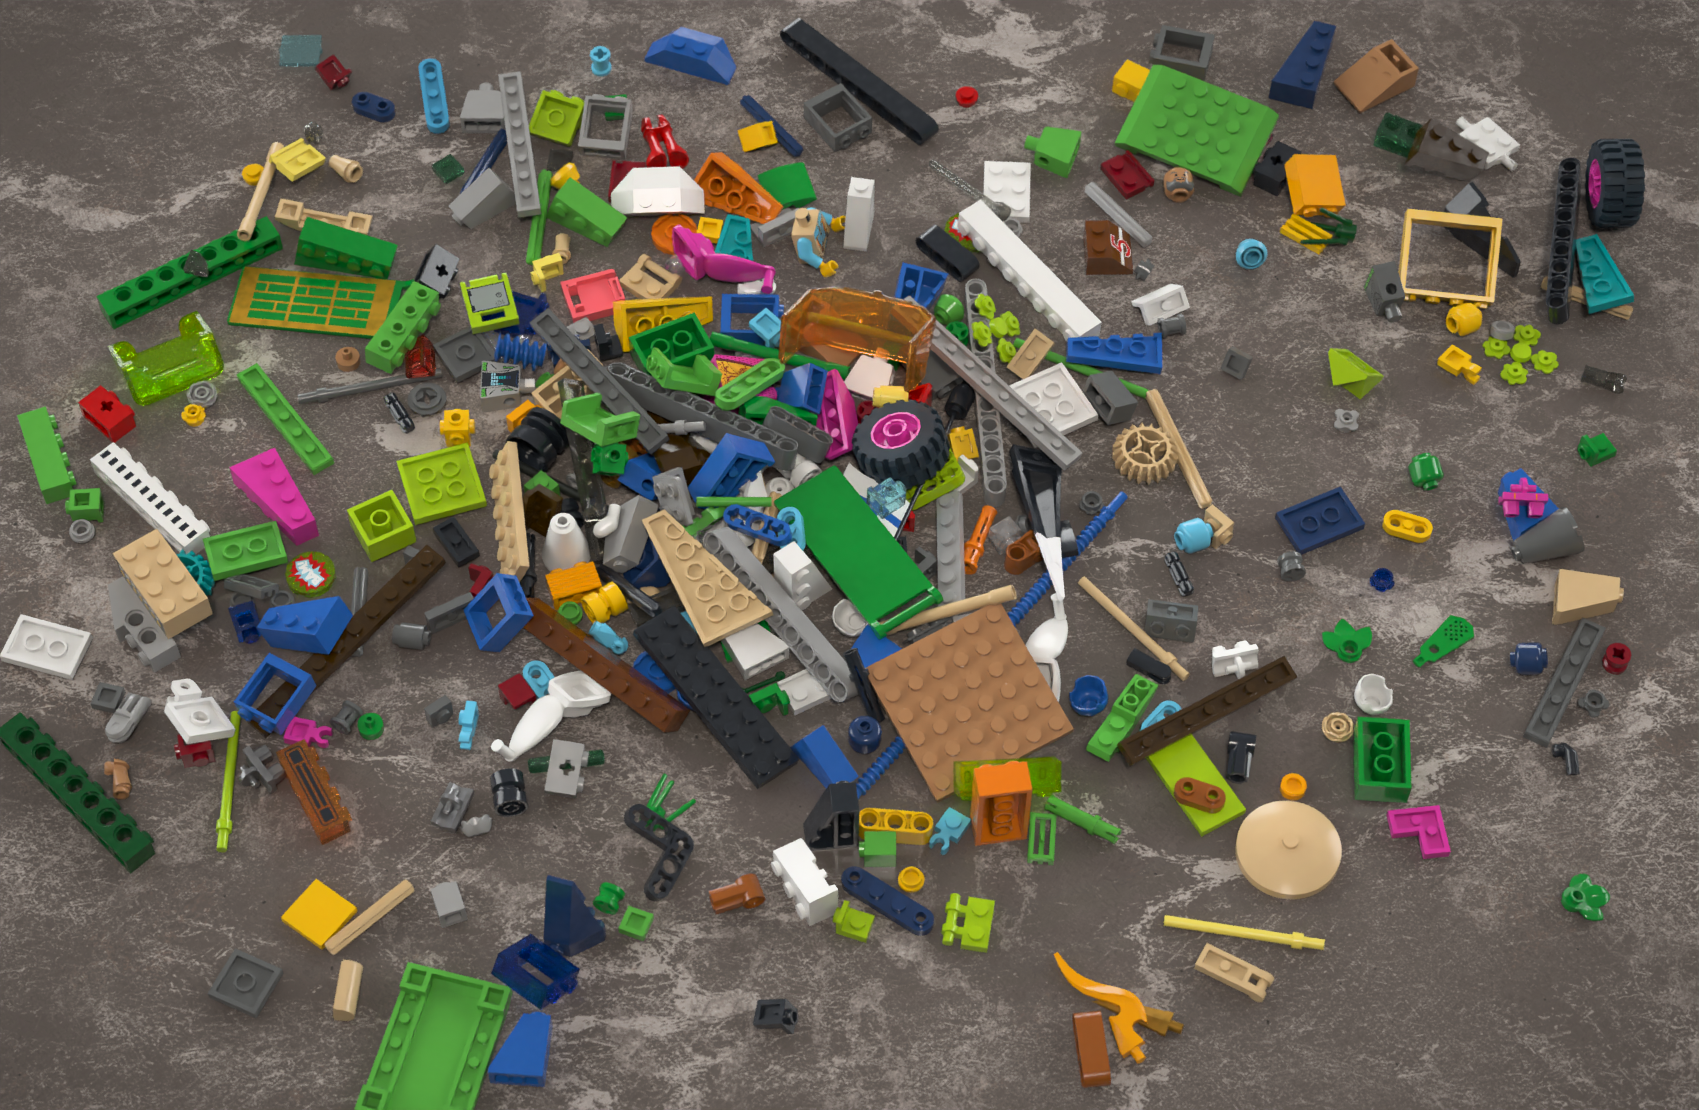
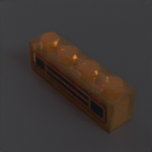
(314, 792)

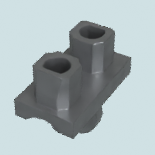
(256, 760)
(452, 807)

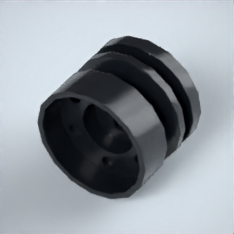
(539, 438)

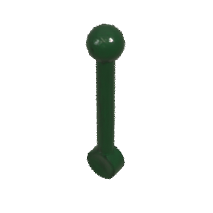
(778, 677)

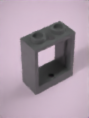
(1183, 38)
(829, 101)

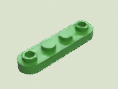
(749, 384)

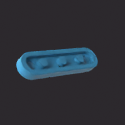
(433, 96)

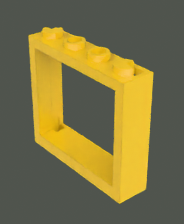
(1455, 221)

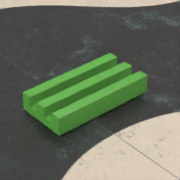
(1040, 857)

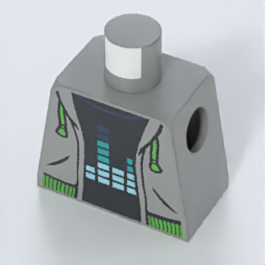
(502, 386)

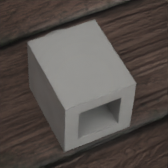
(448, 903)

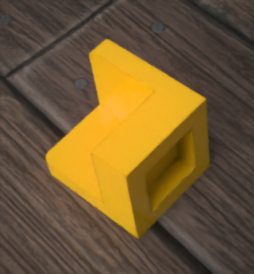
(757, 136)

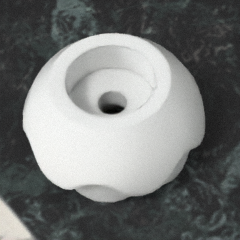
(779, 483)

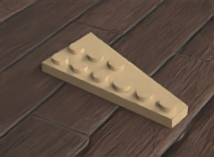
(708, 590)

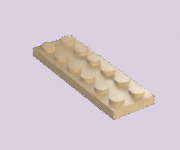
(509, 512)

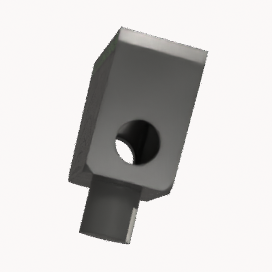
(1385, 290)

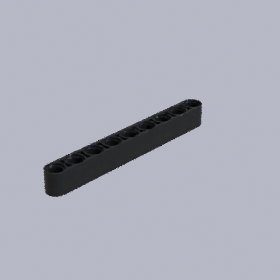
(859, 81)
(1564, 241)

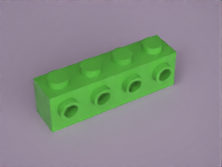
(402, 327)

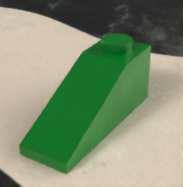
(758, 407)

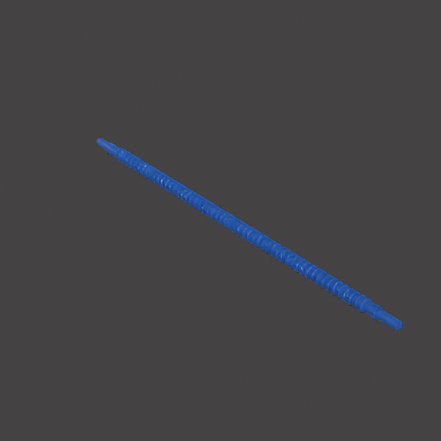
(1022, 607)

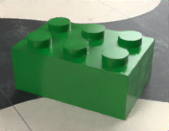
(677, 340)
(1382, 759)

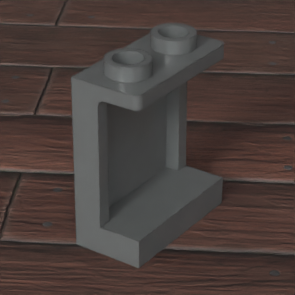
(940, 376)

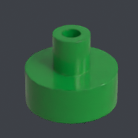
(370, 726)

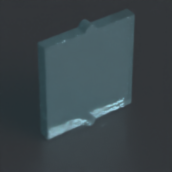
(300, 50)

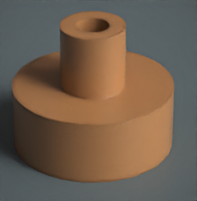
(348, 359)

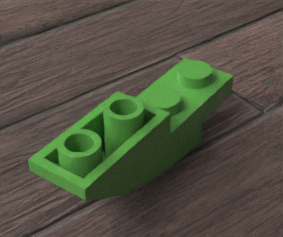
(1123, 717)

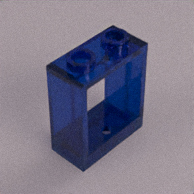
(546, 960)

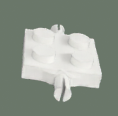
(1492, 139)

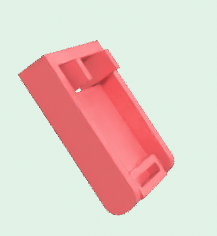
(594, 294)

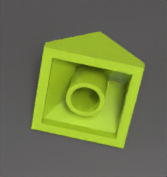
(1352, 372)

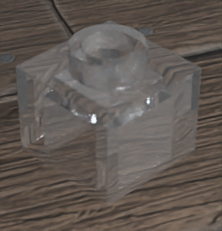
(1003, 534)

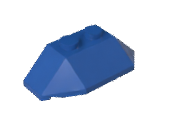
(694, 55)

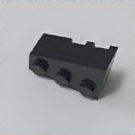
(834, 819)

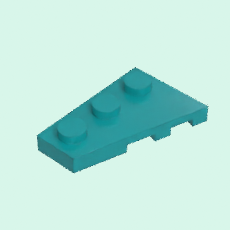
(736, 238)

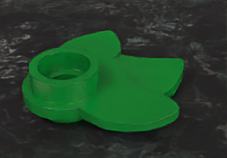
(1347, 638)
(1585, 897)

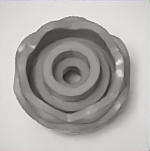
(201, 388)
(476, 826)

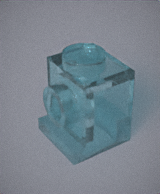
(886, 497)

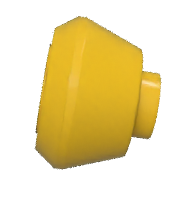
(562, 175)

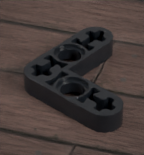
(667, 844)

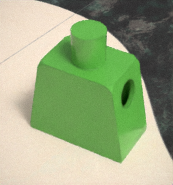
(1055, 149)

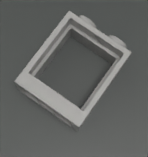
(599, 147)

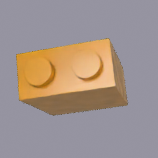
(1314, 184)

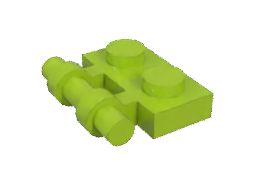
(977, 923)

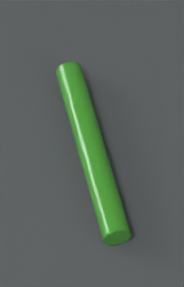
(727, 501)

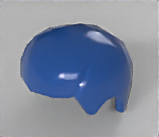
(1089, 696)

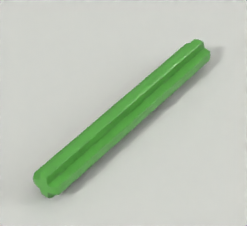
(539, 221)

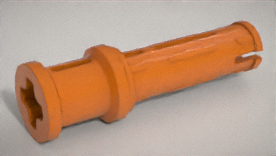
(974, 548)

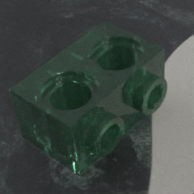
(1396, 134)

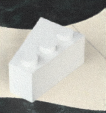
(799, 576)
(805, 882)

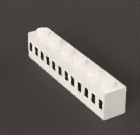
(150, 499)

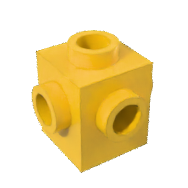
(457, 427)

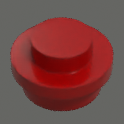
(966, 96)

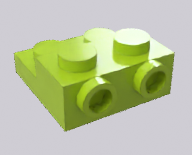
(557, 117)

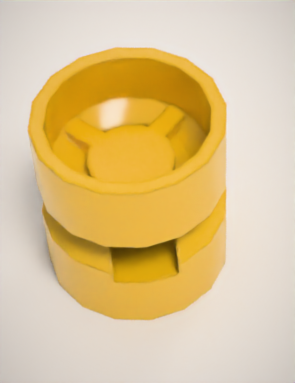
(605, 603)

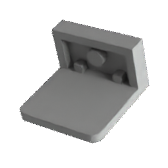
(674, 495)

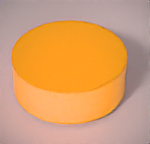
(1293, 786)

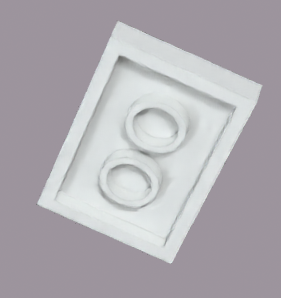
(1009, 184)
(46, 647)

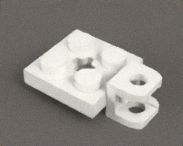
(196, 717)

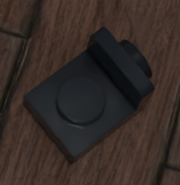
(607, 345)
(775, 1014)

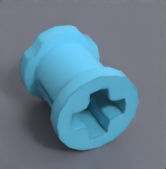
(600, 57)

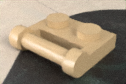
(645, 286)

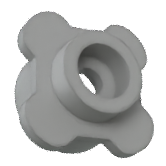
(1346, 425)

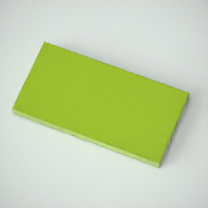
(1189, 760)

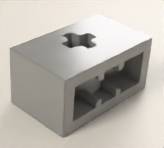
(563, 753)

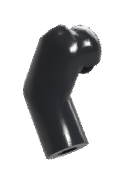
(1570, 756)

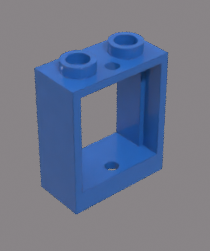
(747, 304)
(515, 605)
(274, 666)

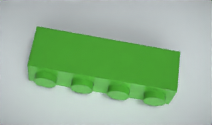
(46, 454)

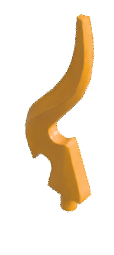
(1122, 1024)

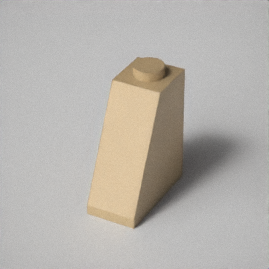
(1584, 595)

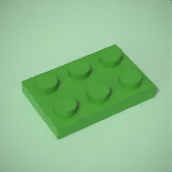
(245, 550)

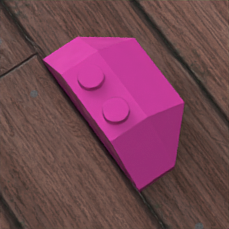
(837, 415)

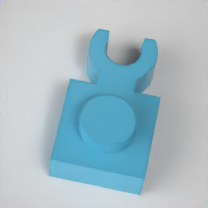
(468, 719)
(950, 827)

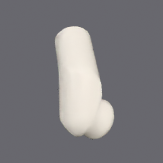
(609, 523)

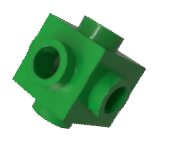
(609, 459)

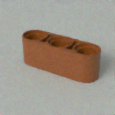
(1091, 1049)

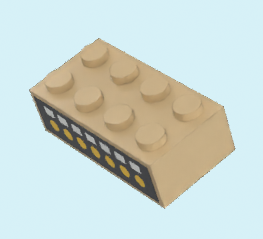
(162, 583)

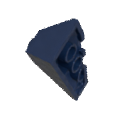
(649, 570)
(568, 921)

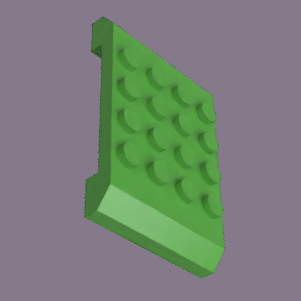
(1198, 128)
(436, 1042)

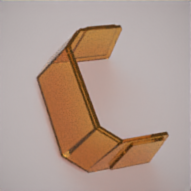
(861, 324)

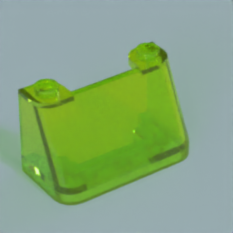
(170, 365)

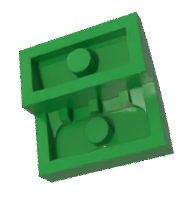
(789, 185)

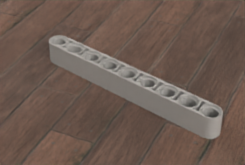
(787, 617)

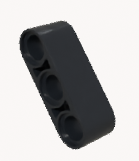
(947, 253)

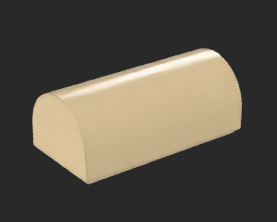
(347, 990)

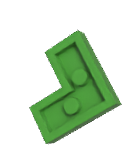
(709, 519)

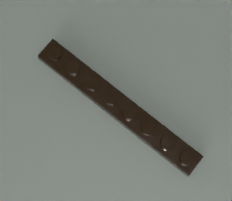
(1206, 711)

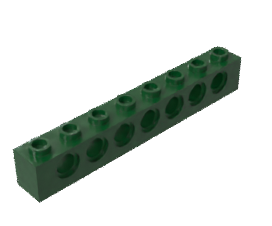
(129, 853)

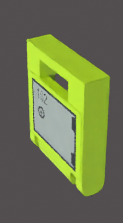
(487, 297)

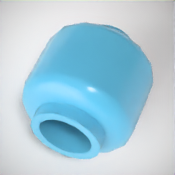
(1193, 535)

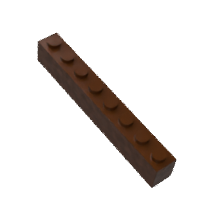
(605, 667)

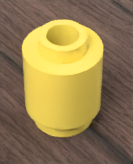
(888, 394)

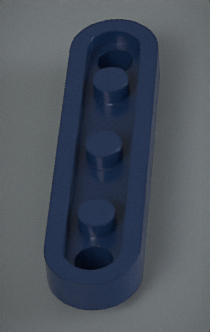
(887, 901)

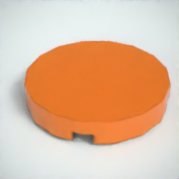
(662, 231)

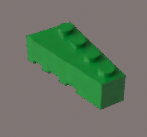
(343, 250)

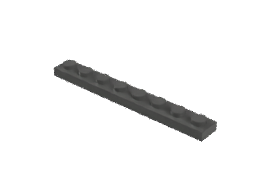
(596, 377)

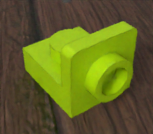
(853, 922)

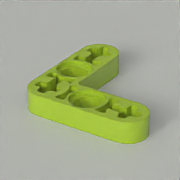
(950, 483)

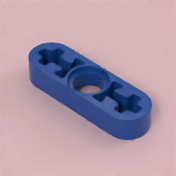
(763, 534)

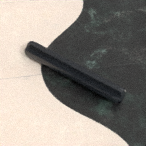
(629, 590)

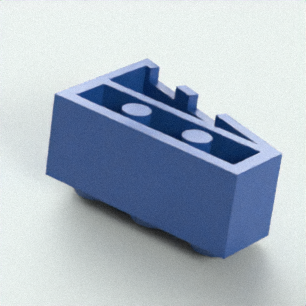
(920, 283)
(730, 467)
(306, 625)

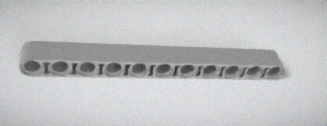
(989, 419)

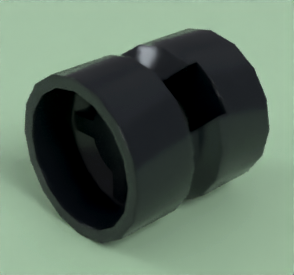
(508, 792)

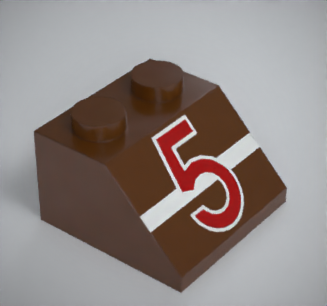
(1106, 249)

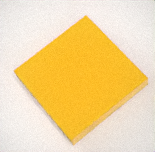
(319, 914)

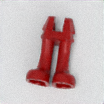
(657, 158)

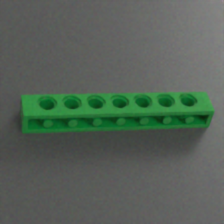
(170, 281)

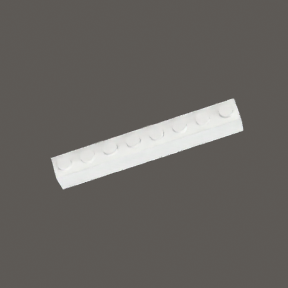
(1027, 272)

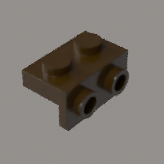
(540, 507)

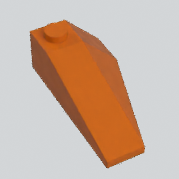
(734, 190)

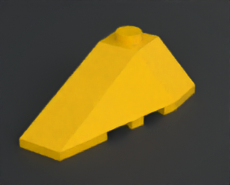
(643, 314)

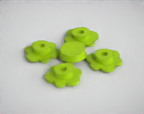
(999, 327)
(1521, 353)

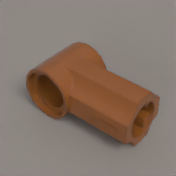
(744, 892)

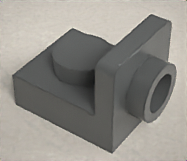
(926, 562)

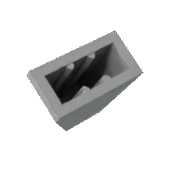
(482, 200)
(626, 544)

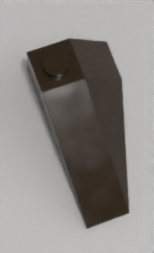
(680, 452)

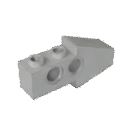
(129, 611)

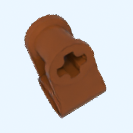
(1026, 551)

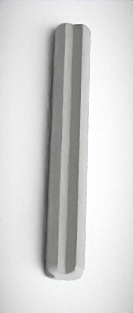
(1118, 214)

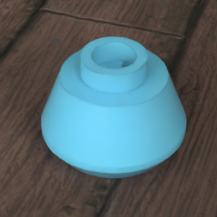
(1251, 254)

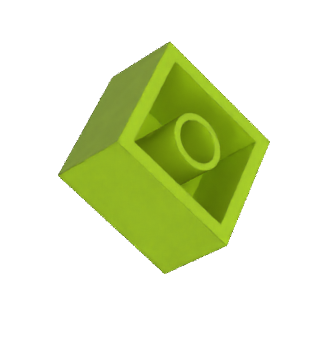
(381, 525)

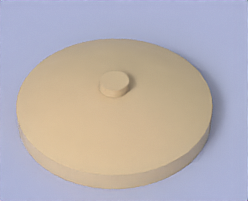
(1288, 850)

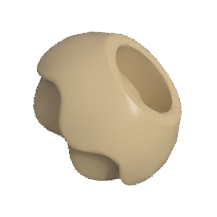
(1337, 720)

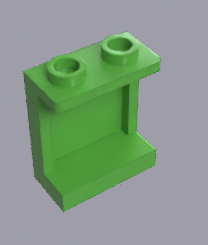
(700, 379)
(596, 424)

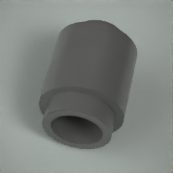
(411, 636)

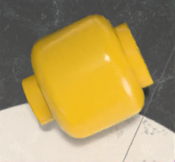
(1464, 319)

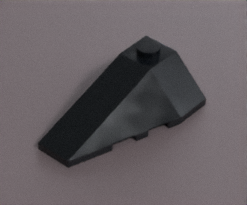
(1473, 202)

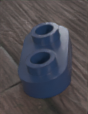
(371, 107)

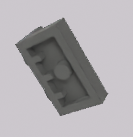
(1171, 620)

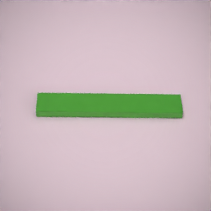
(285, 419)

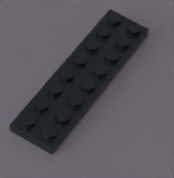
(716, 697)

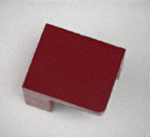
(516, 692)

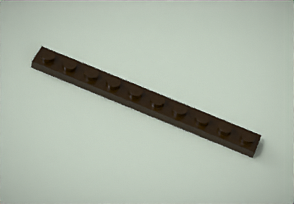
(360, 627)

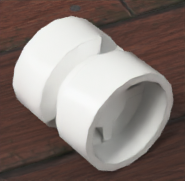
(802, 472)

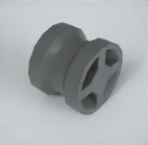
(1291, 566)

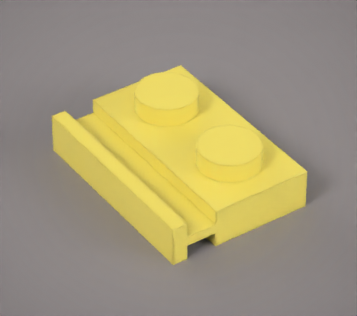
(297, 159)

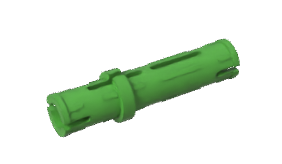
(1091, 823)

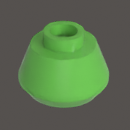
(948, 309)

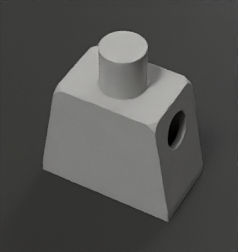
(482, 111)

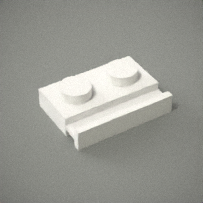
(803, 691)

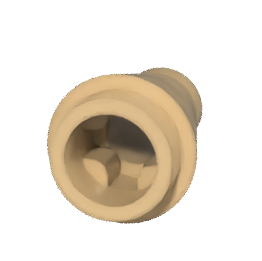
(346, 168)

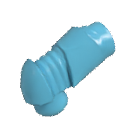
(608, 637)

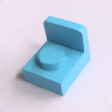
(767, 327)

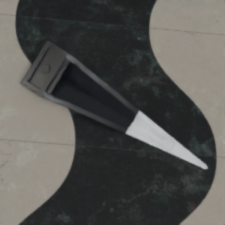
(1040, 490)

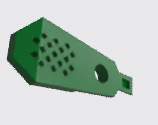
(1443, 643)

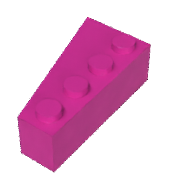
(274, 491)

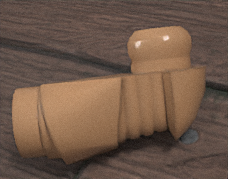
(121, 780)

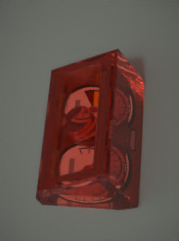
(421, 359)

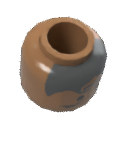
(1178, 184)

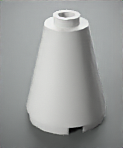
(564, 543)

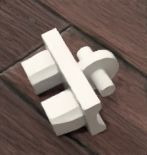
(1235, 660)

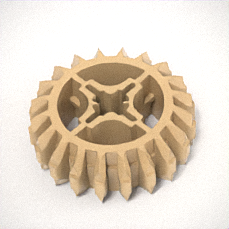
(1140, 461)

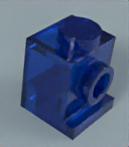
(245, 622)

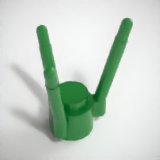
(655, 806)

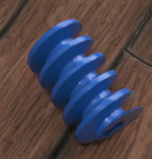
(519, 352)

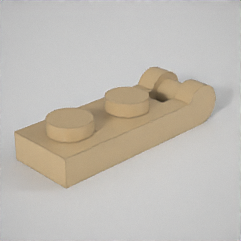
(1234, 972)

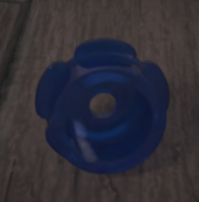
(1385, 575)

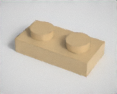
(1030, 354)

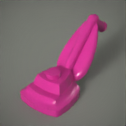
(700, 259)

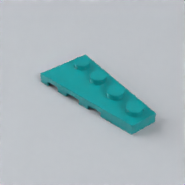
(1600, 277)

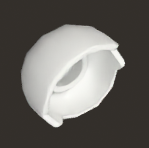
(848, 619)
(1373, 695)

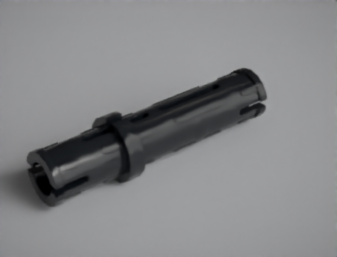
(530, 577)
(853, 659)

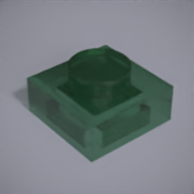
(448, 169)

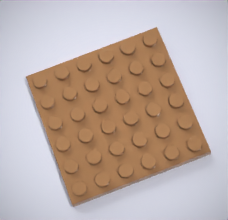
(968, 697)

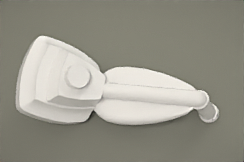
(1048, 643)
(570, 696)

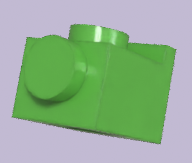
(85, 504)

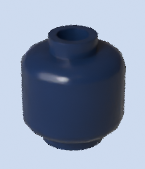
(1529, 658)
(864, 734)

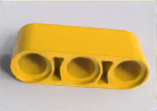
(906, 820)

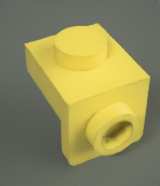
(546, 268)

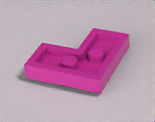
(1424, 823)

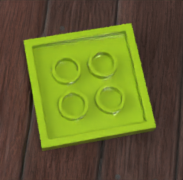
(441, 483)

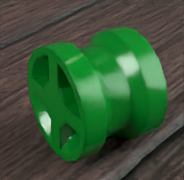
(959, 330)
(608, 898)

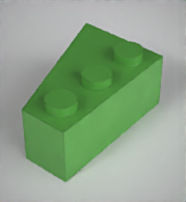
(585, 213)

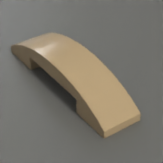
(294, 215)

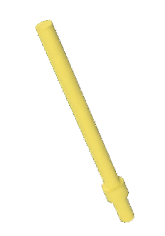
(1296, 940)

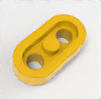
(1407, 525)

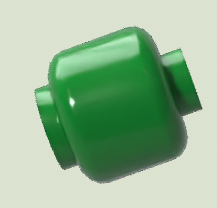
(1425, 471)

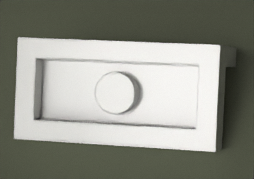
(1162, 303)

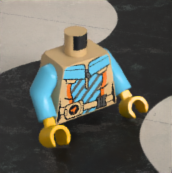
(811, 236)

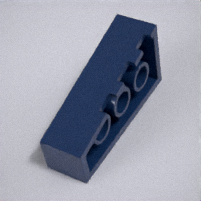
(1303, 70)

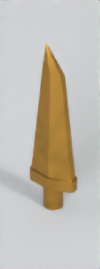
(1158, 1020)

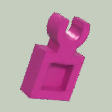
(306, 729)

